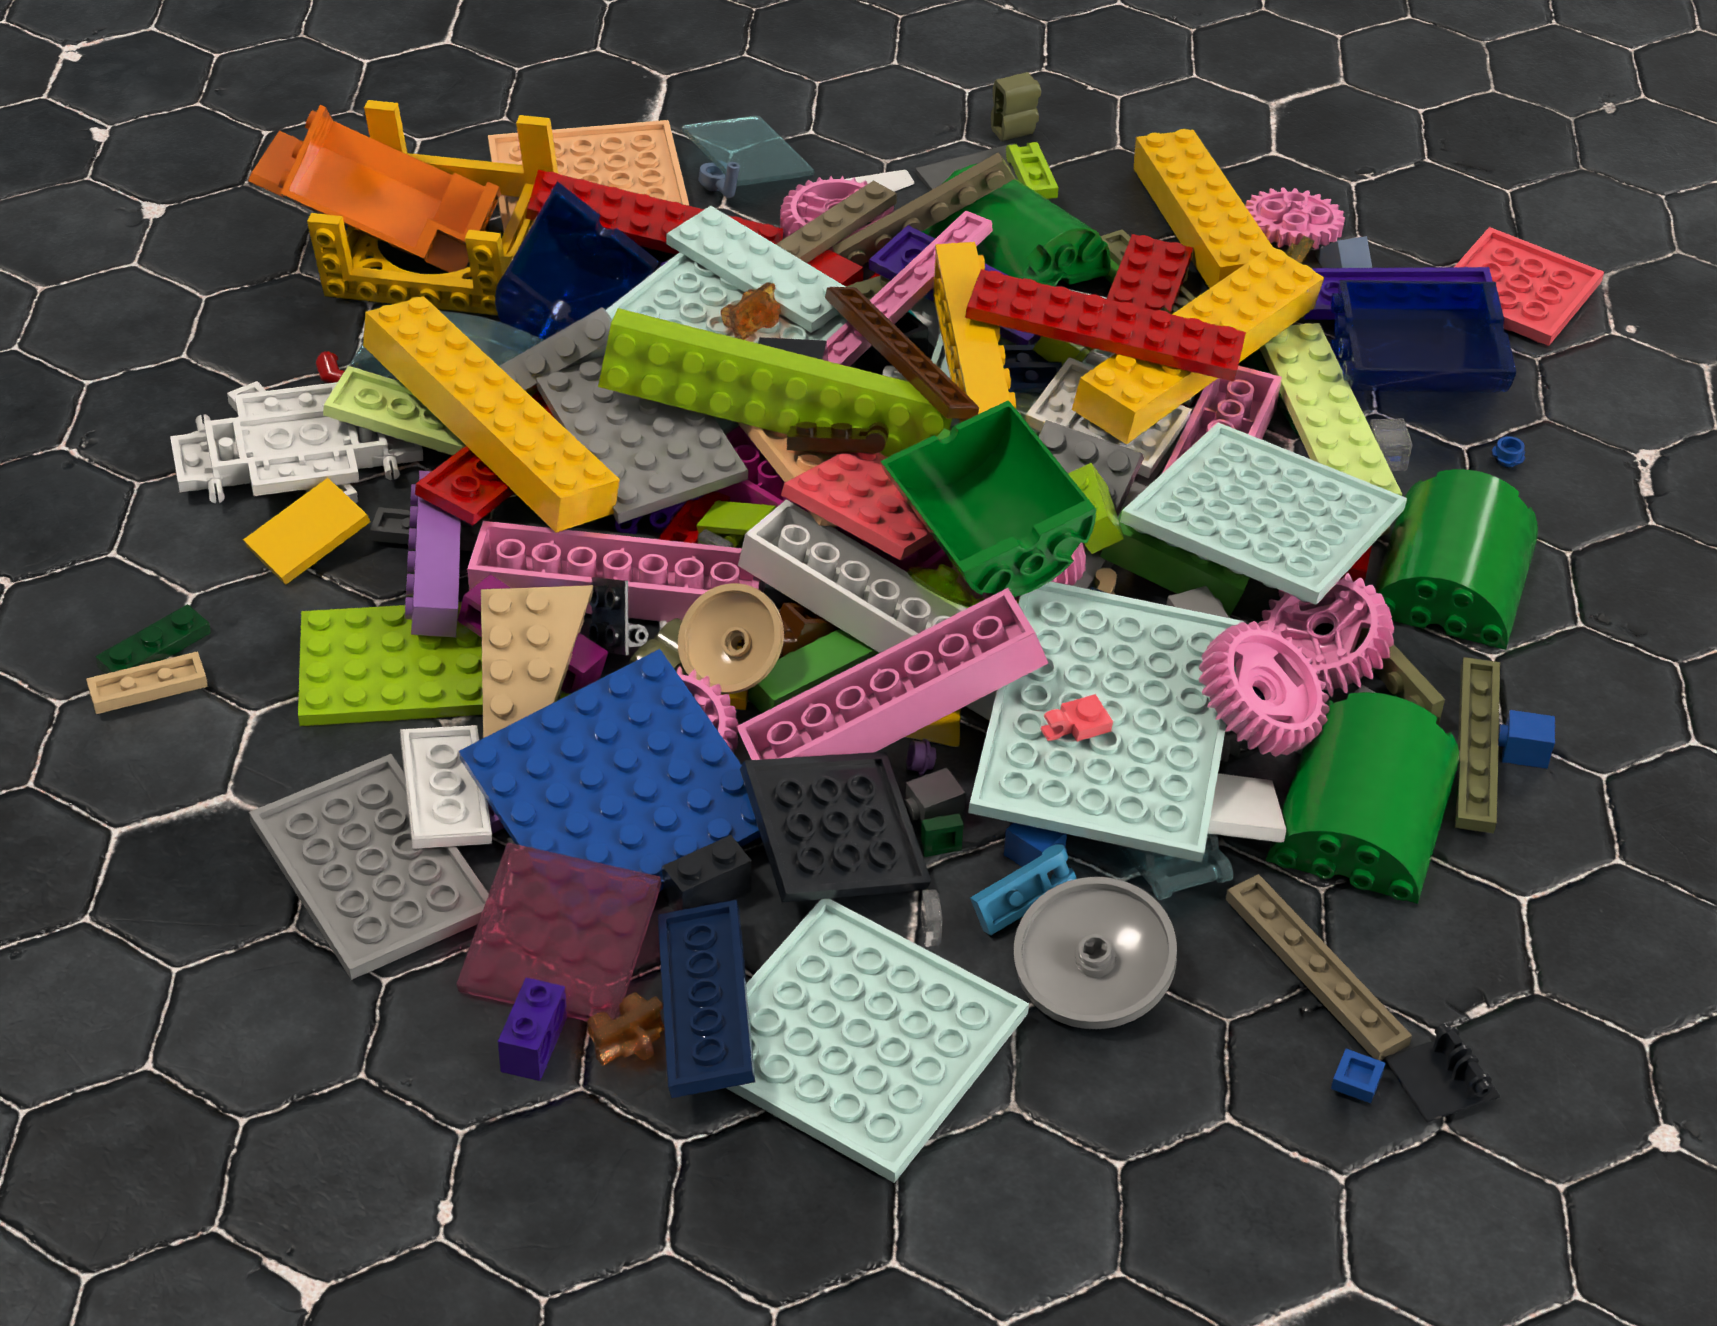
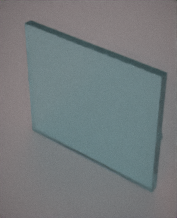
(752, 145)

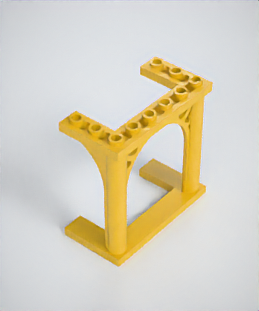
(343, 252)

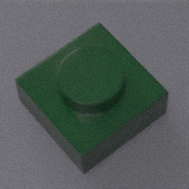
(941, 835)

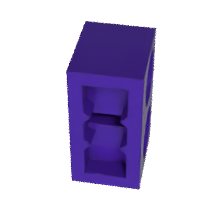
(532, 1029)

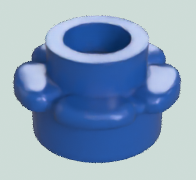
(1509, 451)

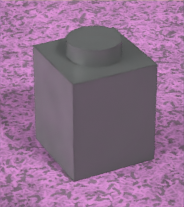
(934, 796)

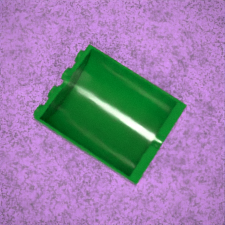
(1033, 237)
(995, 501)
(1459, 556)
(1370, 796)

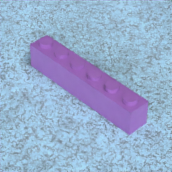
(434, 568)

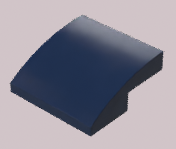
(1028, 369)

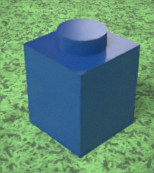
(1527, 739)
(1027, 843)

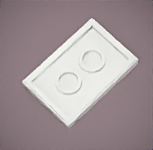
(1246, 809)

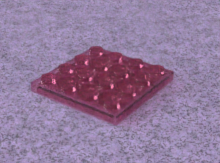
(562, 926)

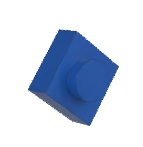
(1358, 1075)

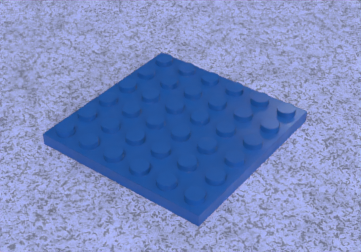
(616, 773)

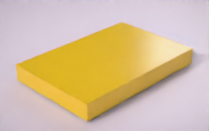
(306, 531)

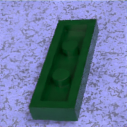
(156, 641)

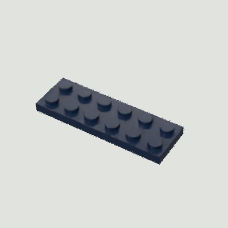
(705, 999)

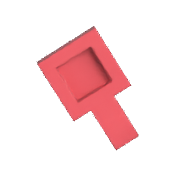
(1080, 717)

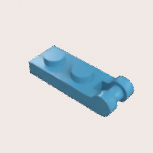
(1016, 892)

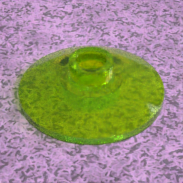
(942, 583)

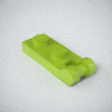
(1032, 169)

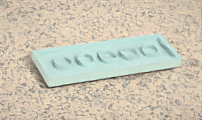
(752, 261)

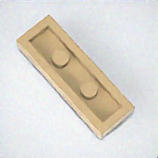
(146, 682)

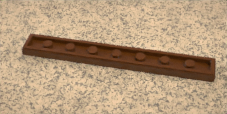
(902, 353)

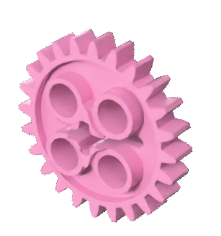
(1291, 215)

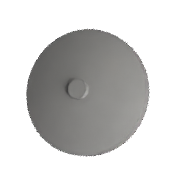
(1095, 952)

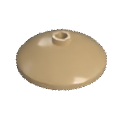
(715, 627)

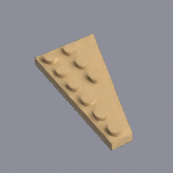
(527, 648)

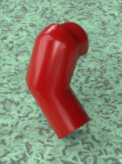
(328, 367)

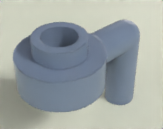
(715, 180)

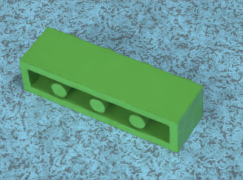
(1174, 567)
(808, 668)

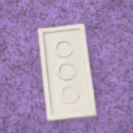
(440, 792)

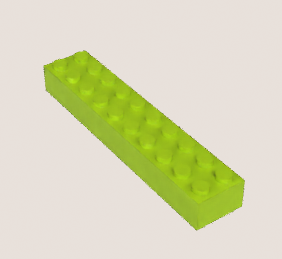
(758, 382)

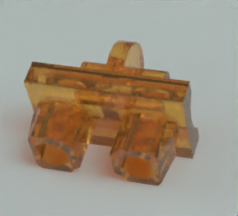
(753, 312)
(628, 1033)

